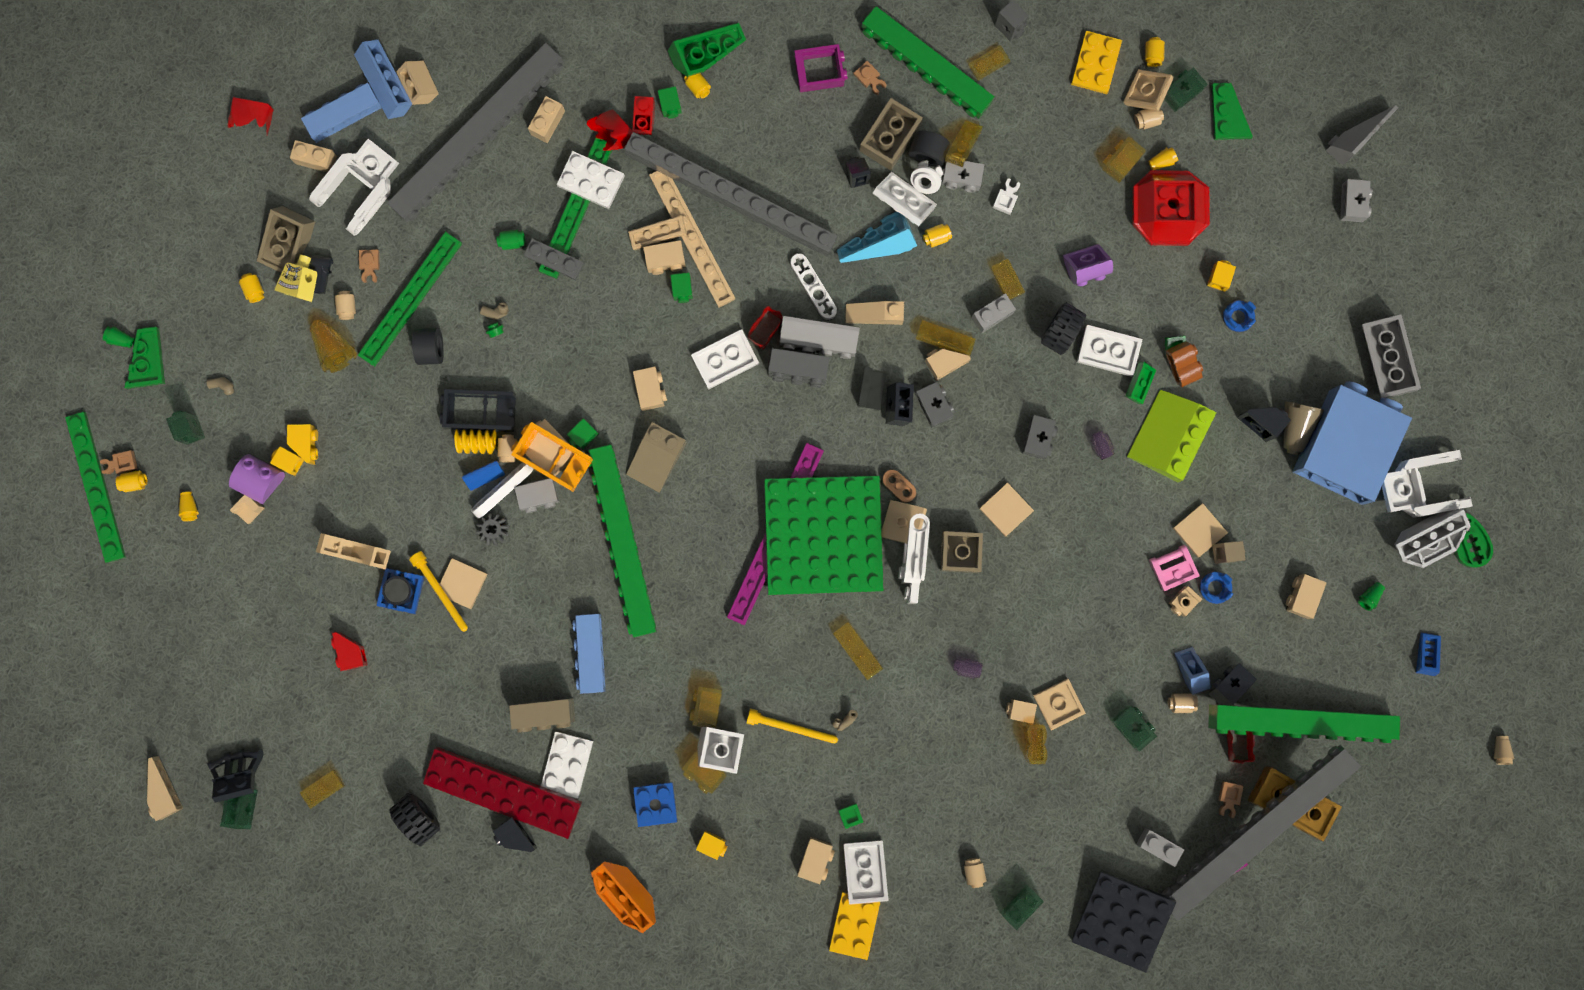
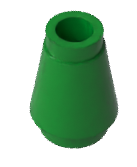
(117, 337)
(1371, 597)

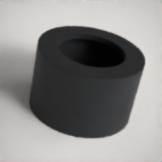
(929, 147)
(427, 346)

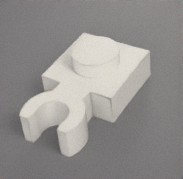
(1006, 199)

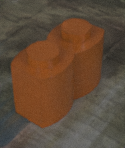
(1184, 363)

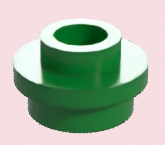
(494, 329)

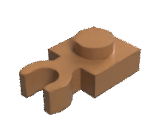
(868, 76)
(369, 262)
(121, 463)
(1230, 795)

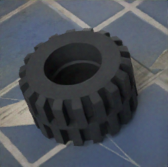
(1063, 328)
(414, 819)

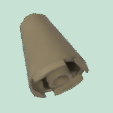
(1301, 427)

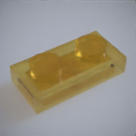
(989, 63)
(1007, 279)
(322, 789)

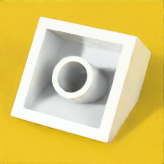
(719, 749)

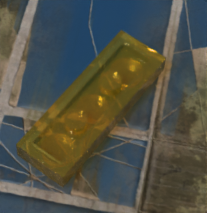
(963, 143)
(945, 338)
(857, 651)

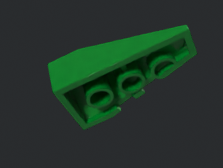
(701, 51)

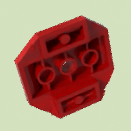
(1158, 221)

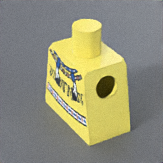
(298, 279)

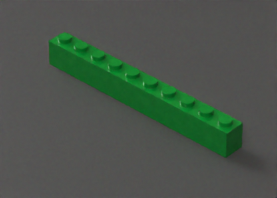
(623, 542)
(1304, 722)

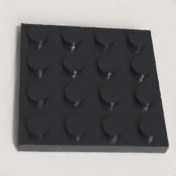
(1123, 921)

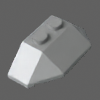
(1432, 538)

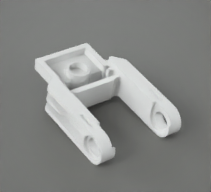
(372, 168)
(1405, 489)
(914, 559)

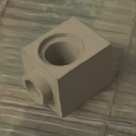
(1228, 552)

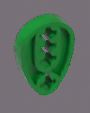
(1482, 542)

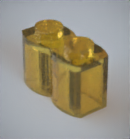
(1035, 749)

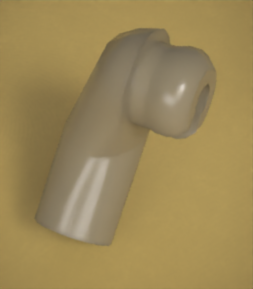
(496, 313)
(223, 383)
(847, 721)

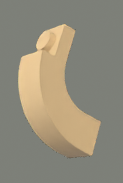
(353, 551)

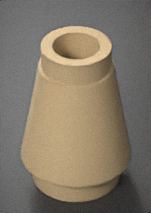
(1503, 751)

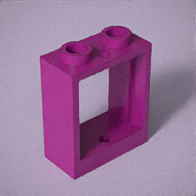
(818, 52)

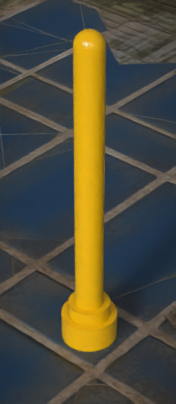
(419, 561)
(755, 718)

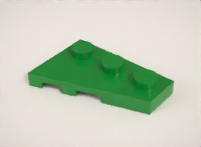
(1227, 114)
(147, 360)

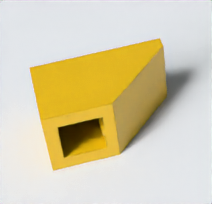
(302, 441)

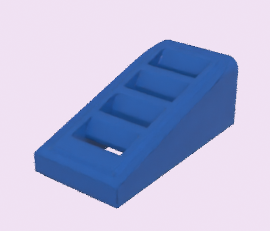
(1421, 661)

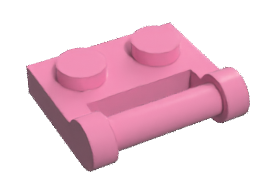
(1176, 574)

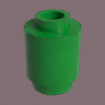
(511, 239)

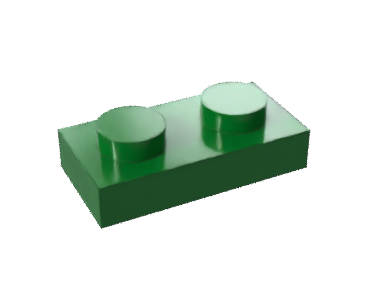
(1140, 383)

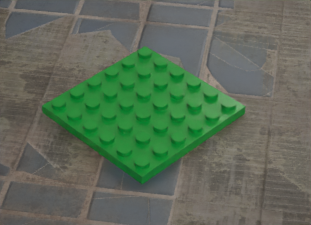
(823, 535)

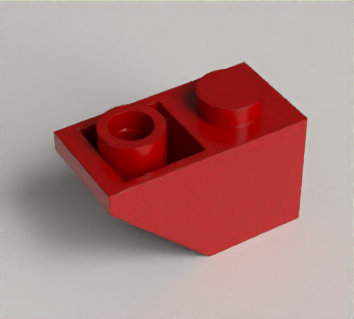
(643, 115)
(349, 652)

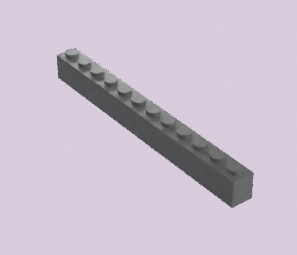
(476, 132)
(730, 194)
(1261, 830)

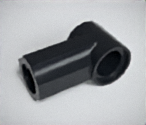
(322, 266)

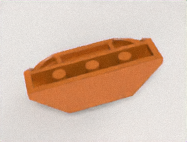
(624, 896)

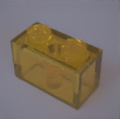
(1123, 160)
(706, 707)
(707, 778)

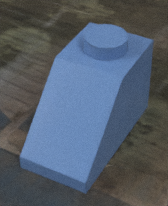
(1193, 670)

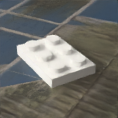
(590, 180)
(904, 198)
(1109, 350)
(725, 359)
(567, 764)
(865, 872)

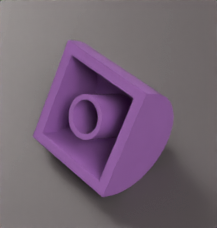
(1088, 265)
(255, 478)

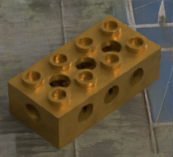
(1324, 811)

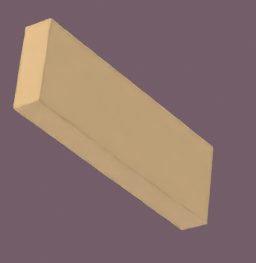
(657, 232)

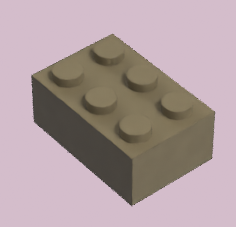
(891, 134)
(542, 715)

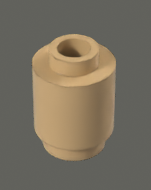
(1148, 118)
(345, 305)
(504, 448)
(1183, 703)
(974, 872)

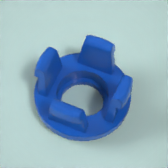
(1247, 308)
(1225, 581)

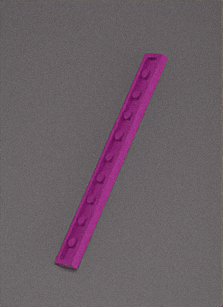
(758, 570)

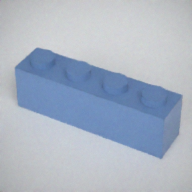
(383, 79)
(341, 112)
(590, 653)

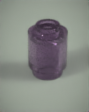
(1102, 445)
(968, 667)

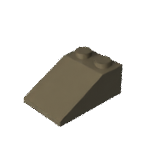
(284, 238)
(656, 457)

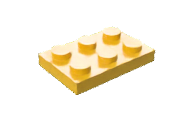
(1096, 62)
(854, 928)

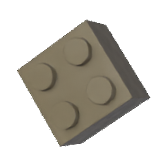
(961, 552)

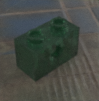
(1192, 82)
(185, 427)
(1140, 738)
(239, 811)
(1021, 907)

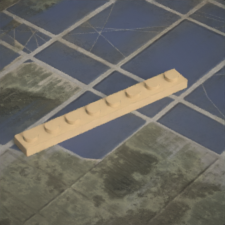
(693, 240)

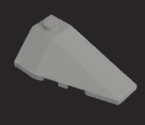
(1352, 140)

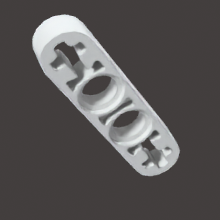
(815, 285)
(501, 490)

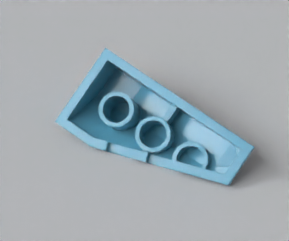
(888, 239)

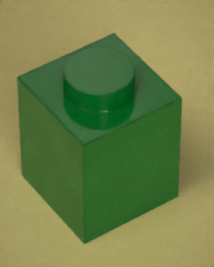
(670, 102)
(682, 287)
(582, 434)

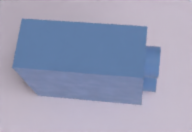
(1353, 443)

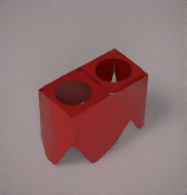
(245, 111)
(611, 129)
(776, 313)
(1250, 744)

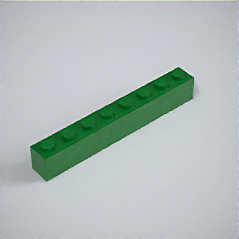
(927, 63)

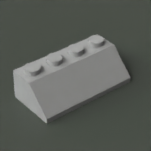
(819, 336)
(1391, 356)

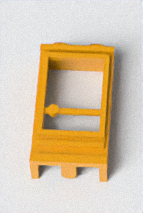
(573, 471)

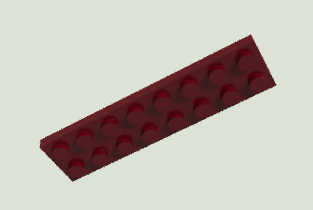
(502, 792)

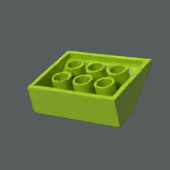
(1171, 435)

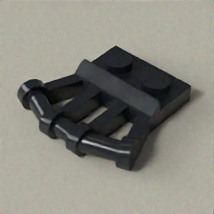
(238, 783)

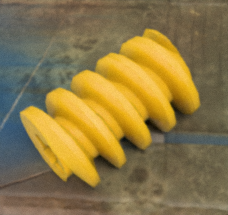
(475, 442)

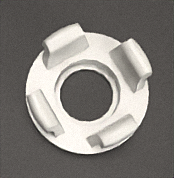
(933, 175)

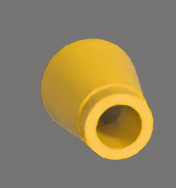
(1163, 159)
(187, 507)

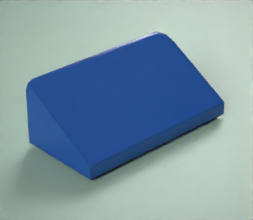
(483, 475)

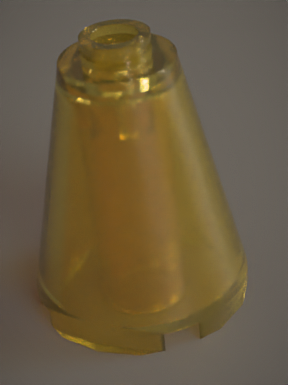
(331, 347)

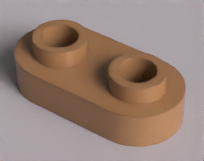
(900, 484)

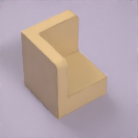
(247, 509)

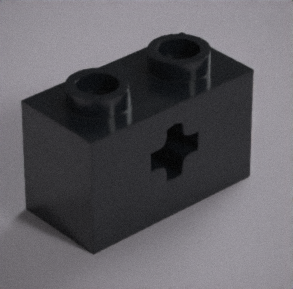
(899, 404)
(1239, 678)

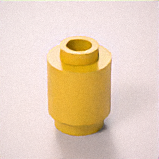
(1154, 52)
(698, 85)
(937, 235)
(251, 288)
(131, 481)

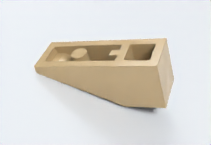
(875, 313)
(160, 792)

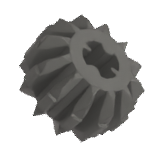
(495, 522)

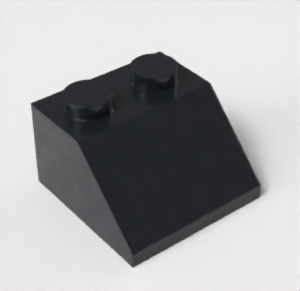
(1265, 422)

